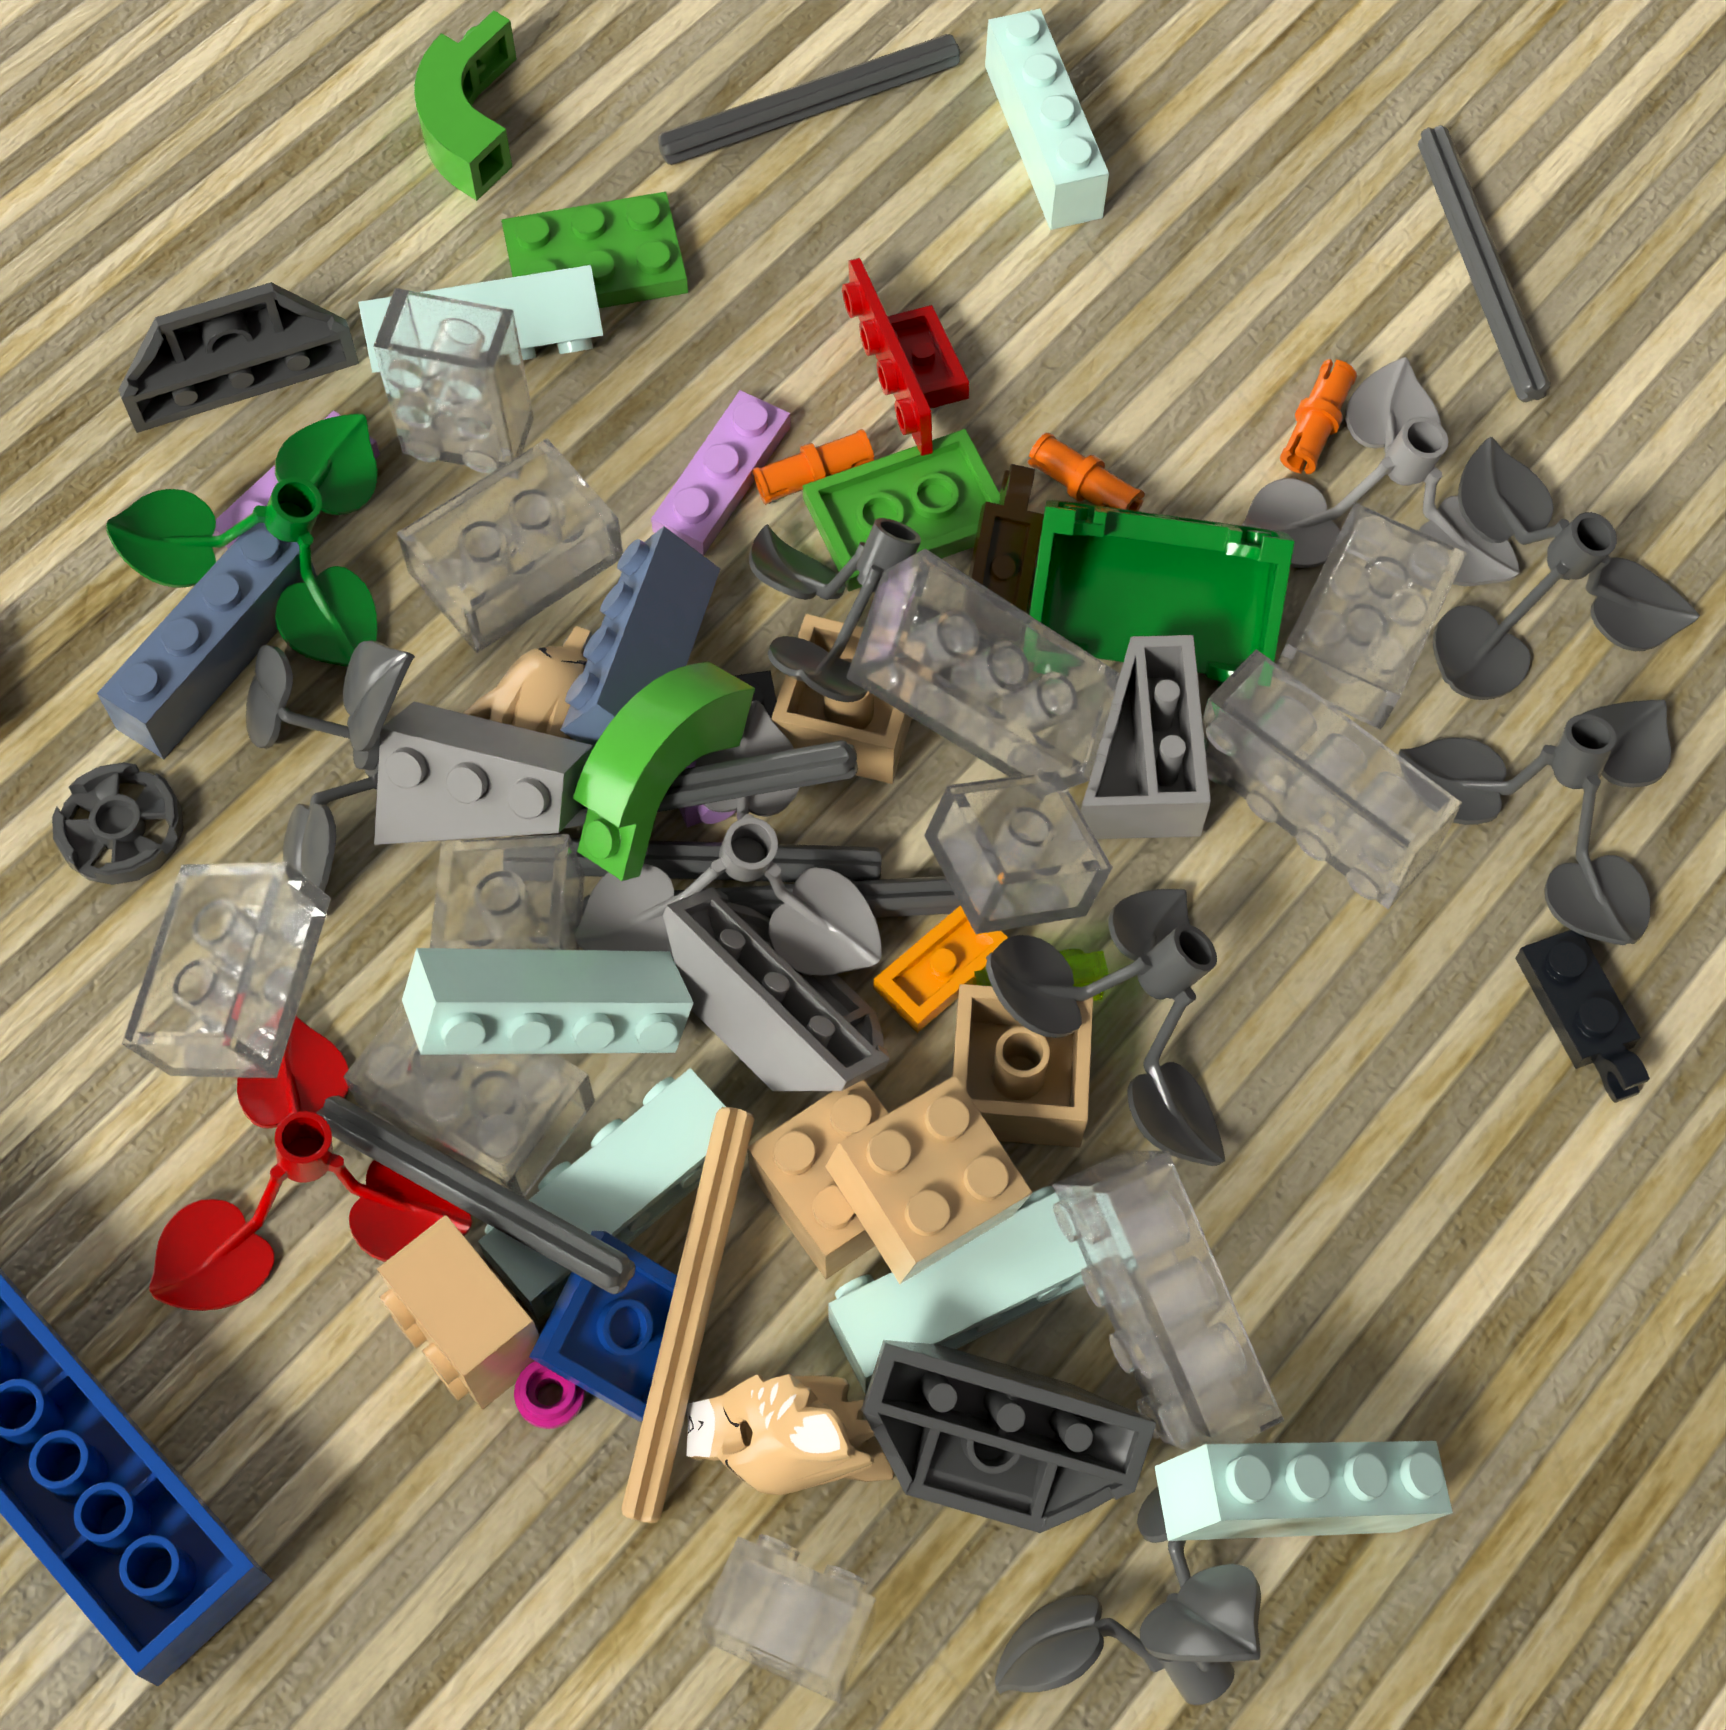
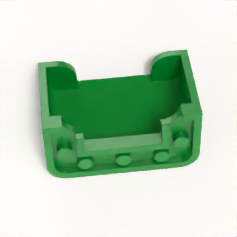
(1155, 574)

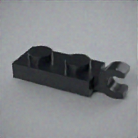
(1584, 1010)

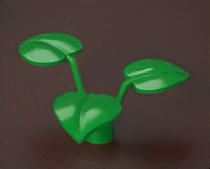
(317, 470)

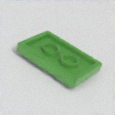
(623, 240)
(929, 493)

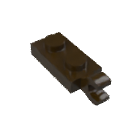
(1008, 540)

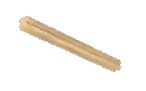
(687, 1316)

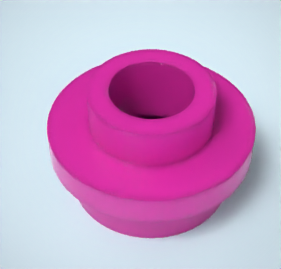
(526, 1393)

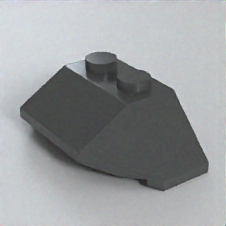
(231, 353)
(1000, 1436)

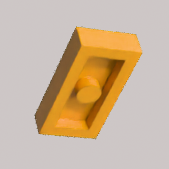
(930, 972)

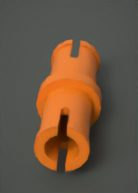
(1318, 416)
(811, 464)
(1083, 475)

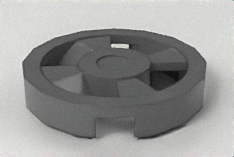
(117, 824)

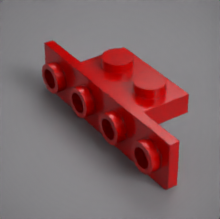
(912, 356)

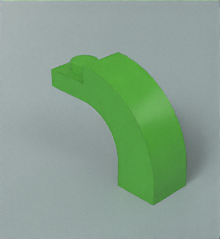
(459, 139)
(643, 753)

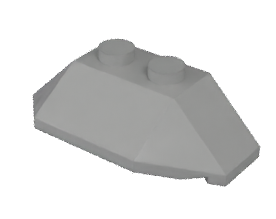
(780, 1023)

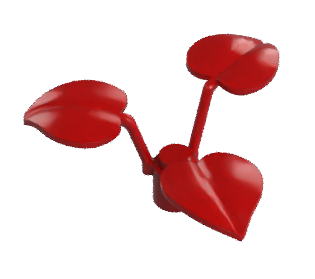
(209, 1251)

